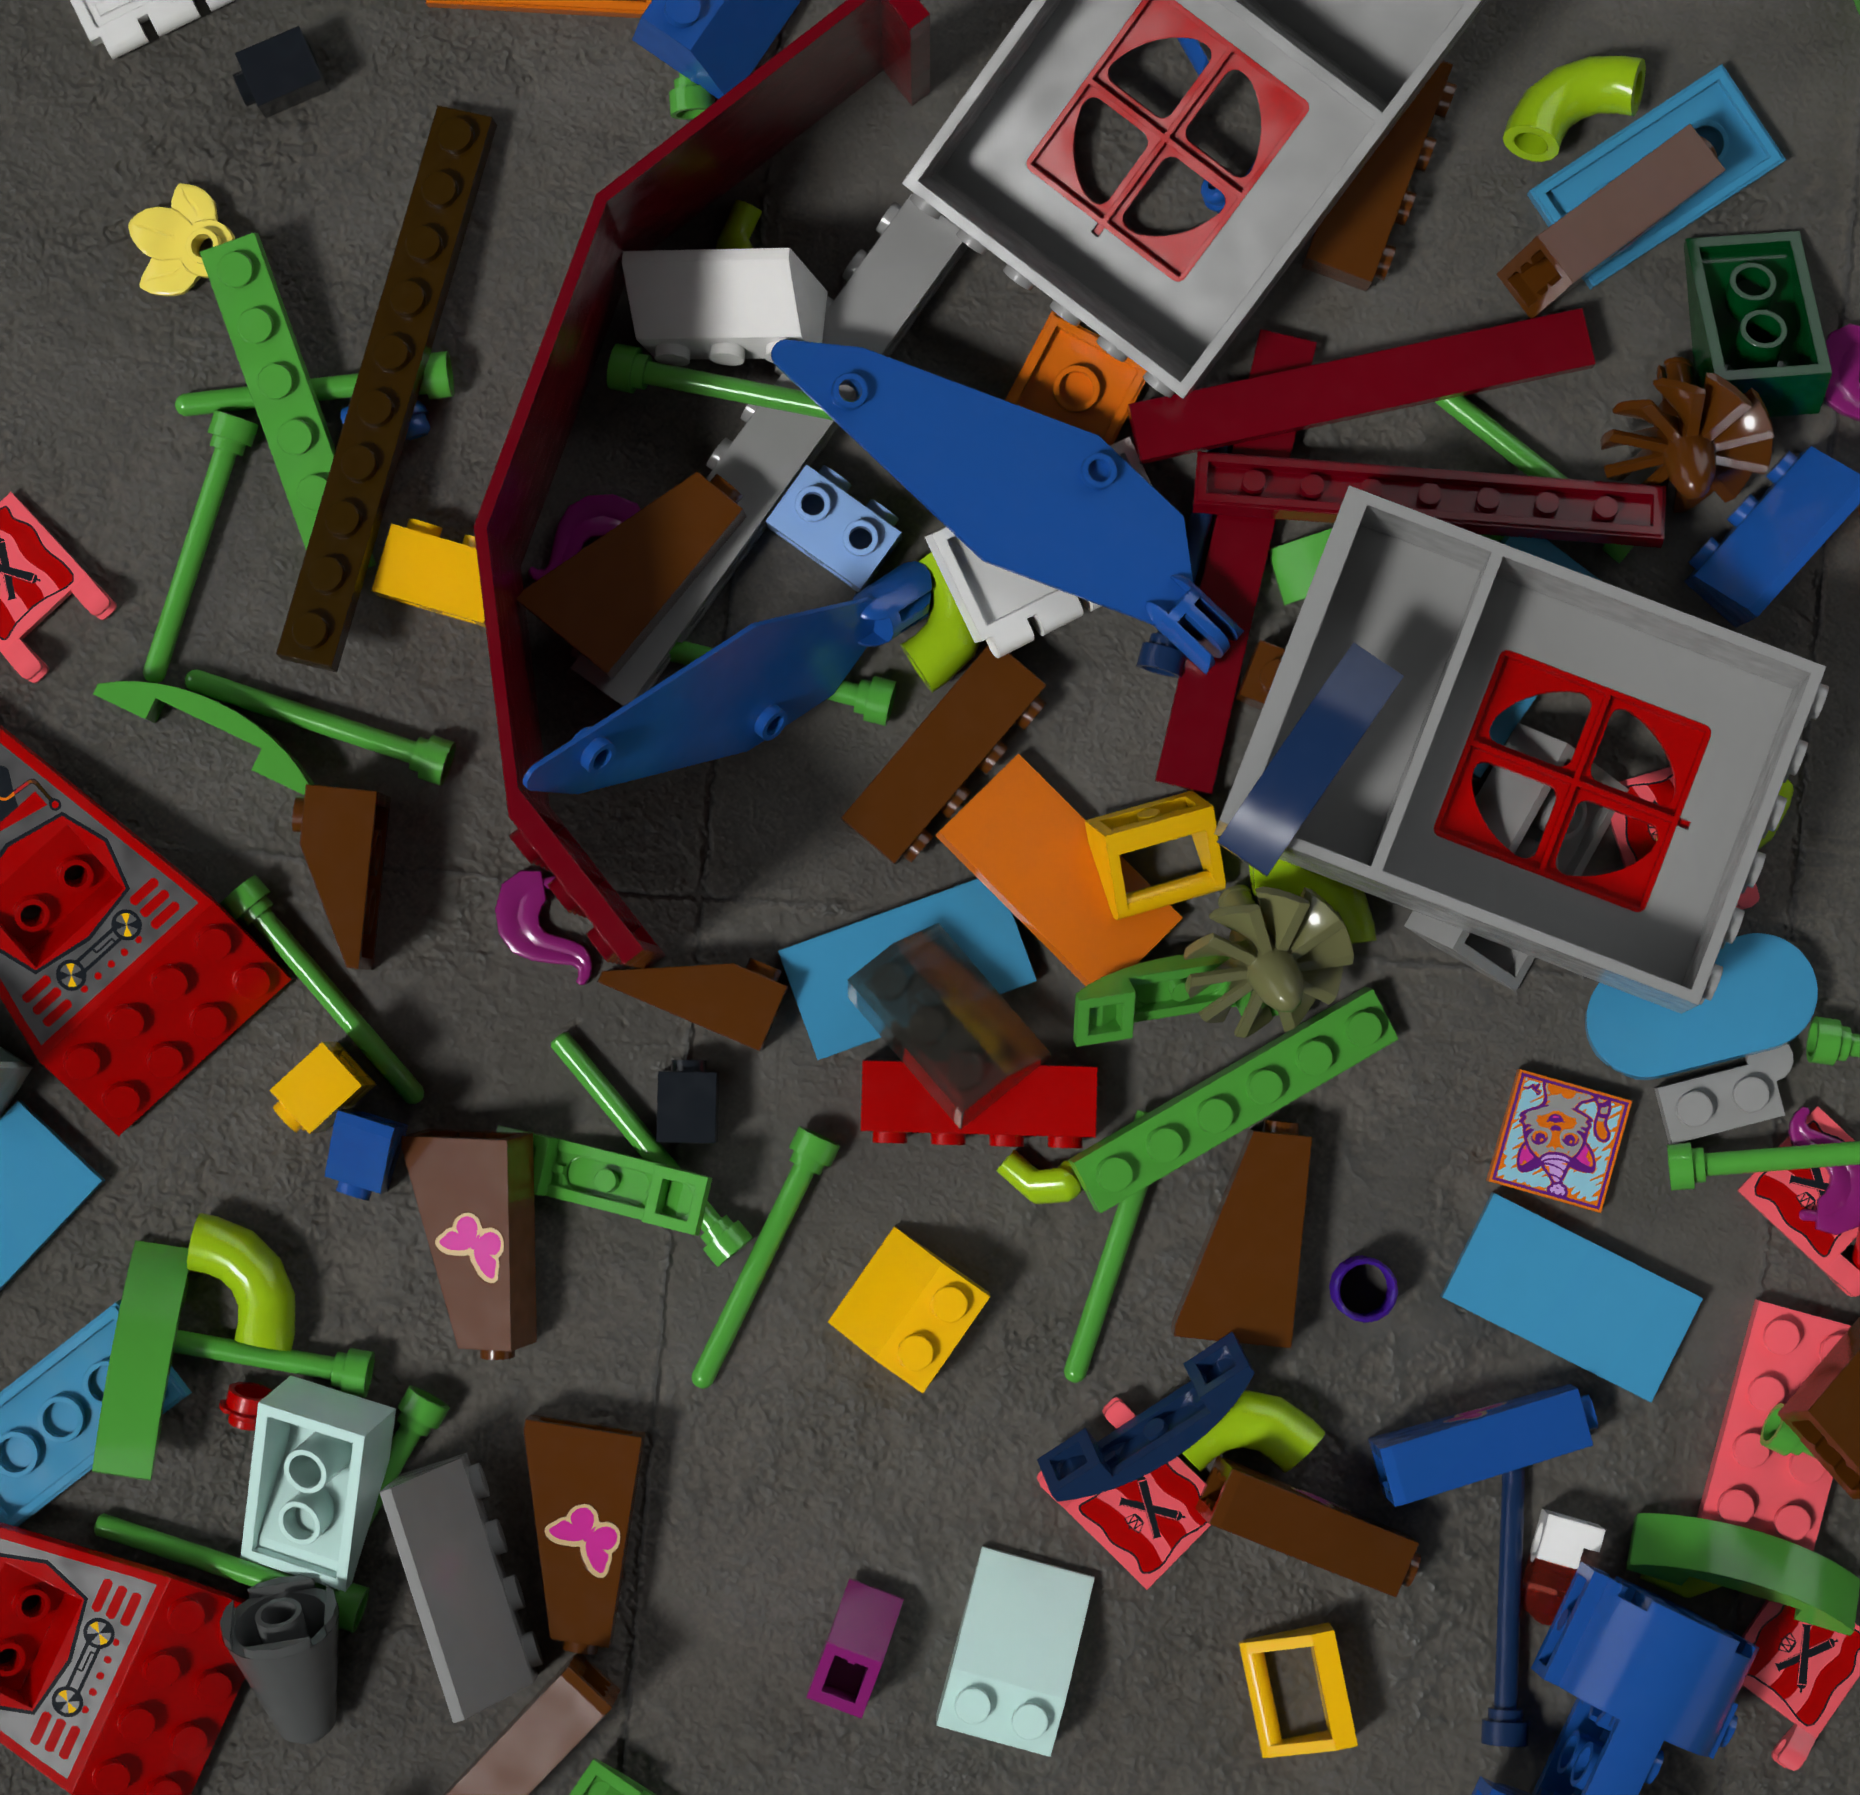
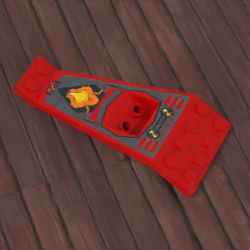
(124, 967)
(112, 1670)

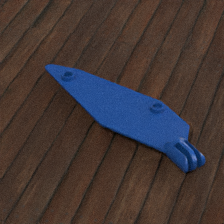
(1020, 489)
(737, 690)

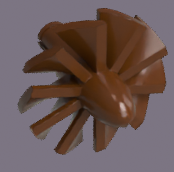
(1699, 436)

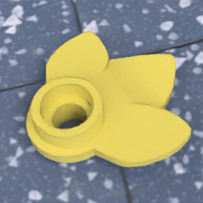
(174, 240)

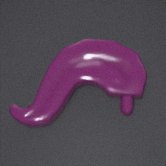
(1844, 358)
(581, 522)
(520, 925)
(1840, 1203)

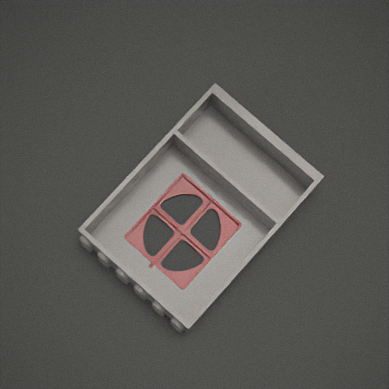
(1327, 95)
(1474, 636)

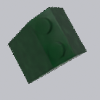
(1757, 319)

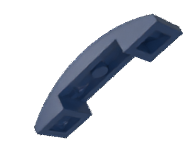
(1309, 759)
(1155, 1436)

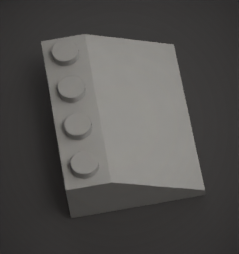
(461, 1584)

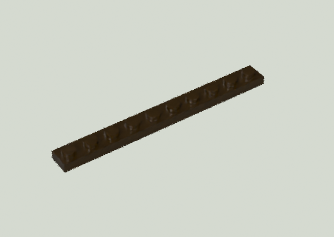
(386, 389)

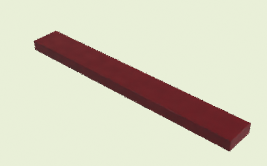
(1361, 386)
(1465, 499)
(1233, 583)

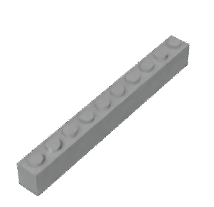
(873, 312)

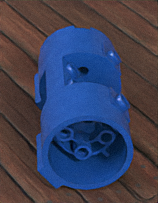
(1639, 1679)

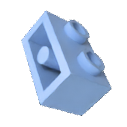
(835, 527)

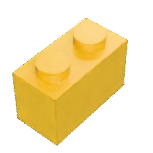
(431, 572)
(319, 1088)

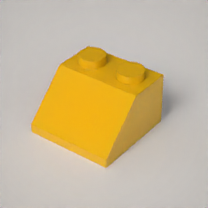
(909, 1309)

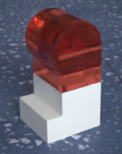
(1554, 1561)

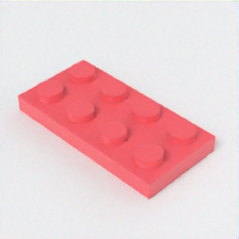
(1746, 1480)

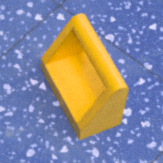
(1151, 825)
(1331, 1684)

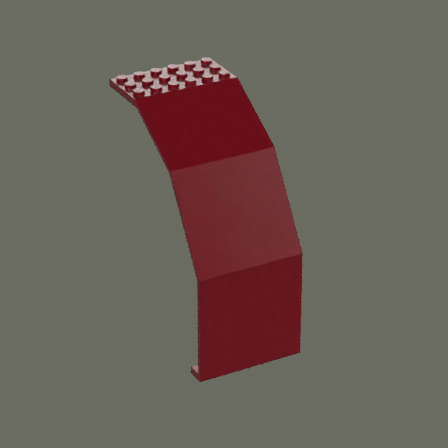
(638, 215)

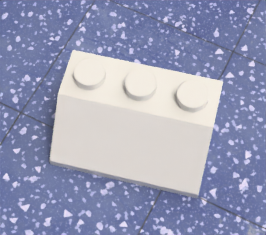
(721, 303)

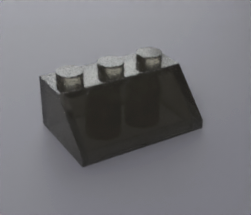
(946, 1022)

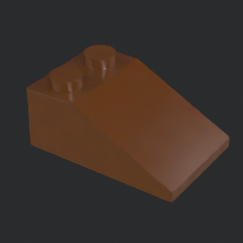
(346, 856)

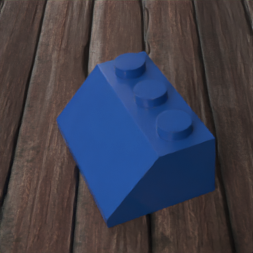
(712, 39)
(1774, 534)

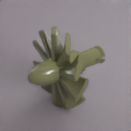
(1278, 953)

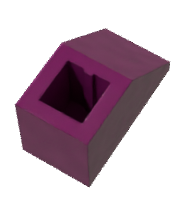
(855, 1648)

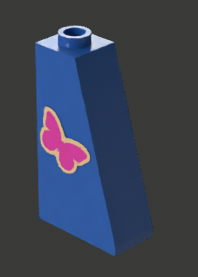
(1481, 1443)

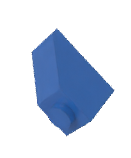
(363, 1152)

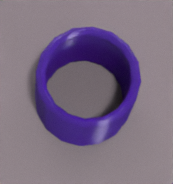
(1390, 1297)

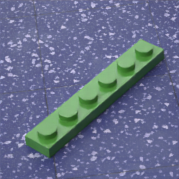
(273, 373)
(1233, 1099)

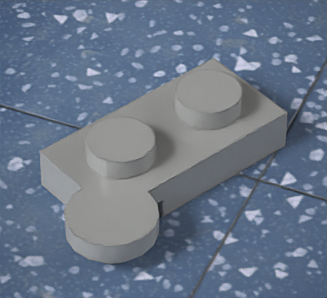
(1725, 1097)

